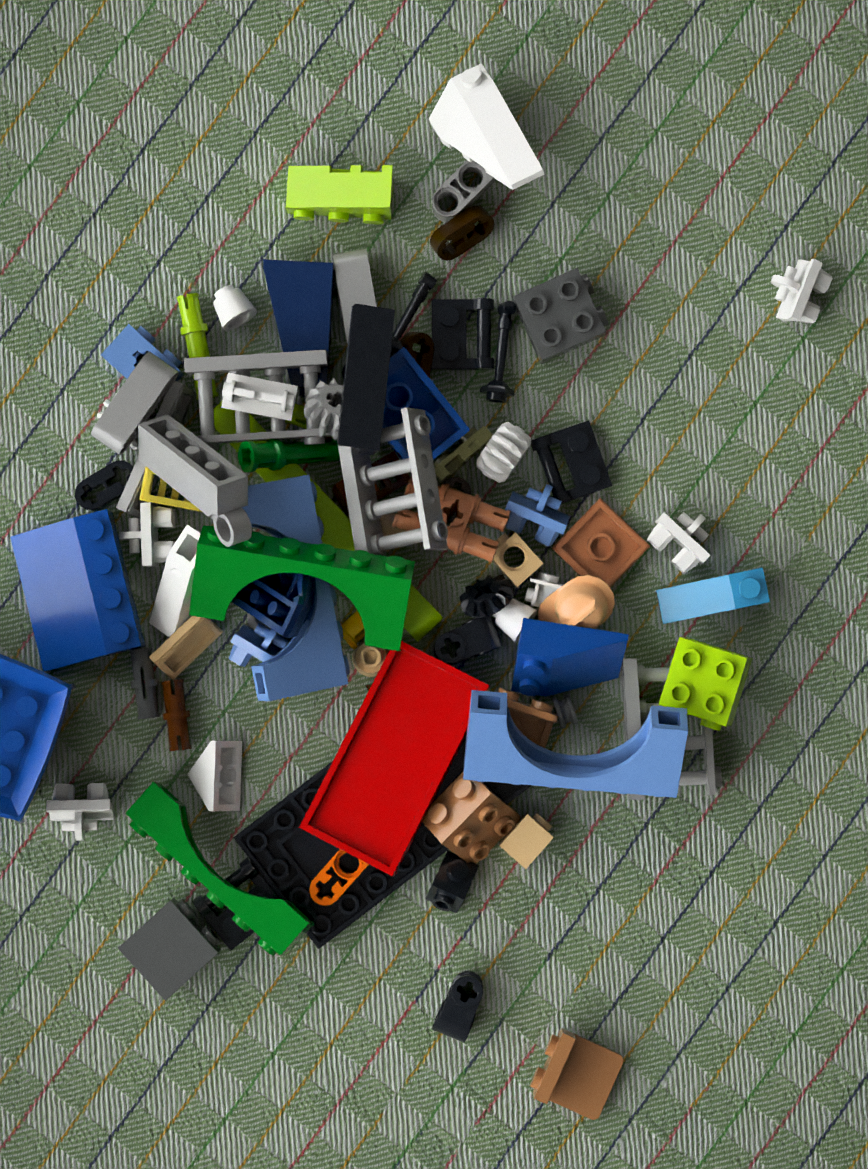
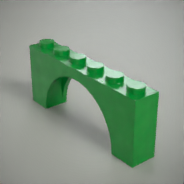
(372, 582)

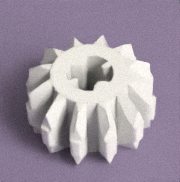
(503, 452)

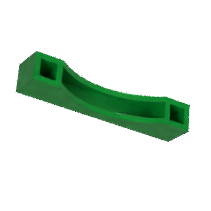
(166, 821)

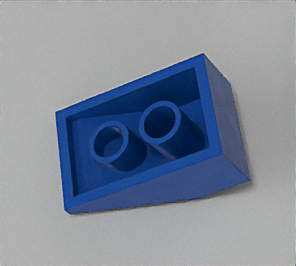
(412, 388)
(565, 657)

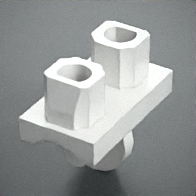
(796, 289)
(152, 518)
(691, 551)
(80, 814)

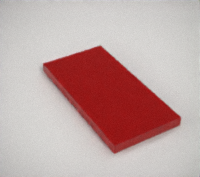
(393, 758)

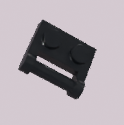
(450, 334)
(582, 460)
(223, 924)

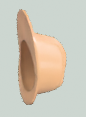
(579, 602)

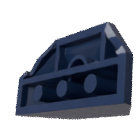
(278, 601)

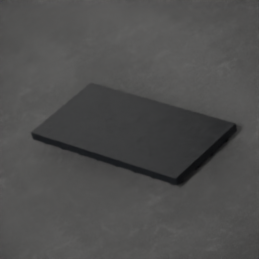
(293, 857)

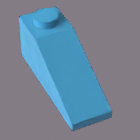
(713, 595)

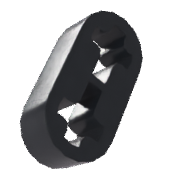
(101, 478)

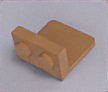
(531, 719)
(470, 819)
(576, 1074)

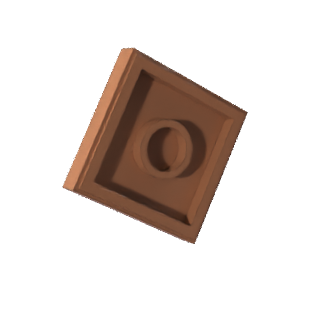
(601, 544)

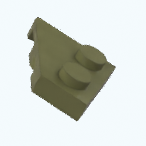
(471, 443)

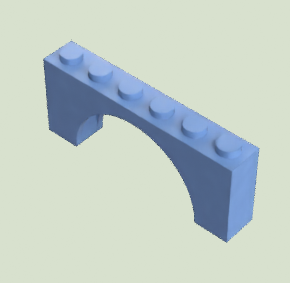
(315, 655)
(641, 766)

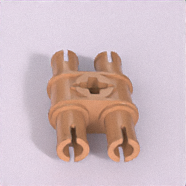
(468, 509)

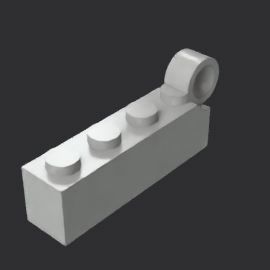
(198, 475)

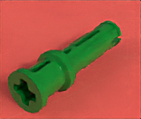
(276, 454)

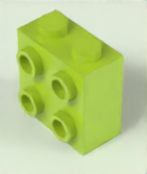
(706, 682)

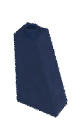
(302, 308)

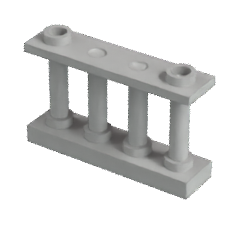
(274, 367)
(361, 494)
(638, 710)

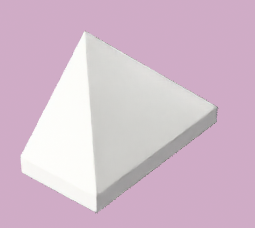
(219, 775)

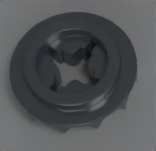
(487, 596)

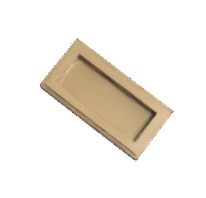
(185, 645)

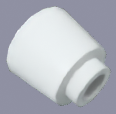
(233, 307)
(511, 618)

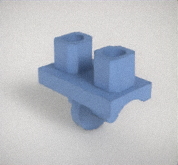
(539, 509)
(260, 643)

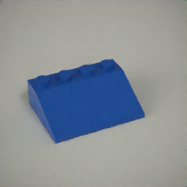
(77, 590)

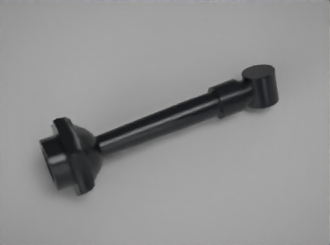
(419, 295)
(497, 389)

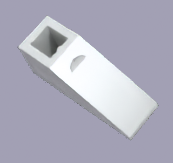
(175, 588)

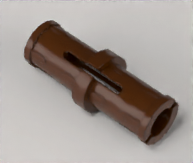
(176, 715)

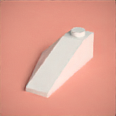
(482, 128)

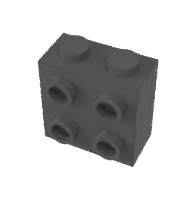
(560, 315)
(170, 947)

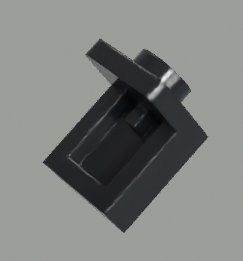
(451, 883)

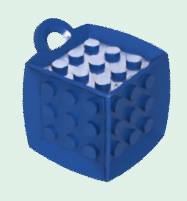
(29, 727)

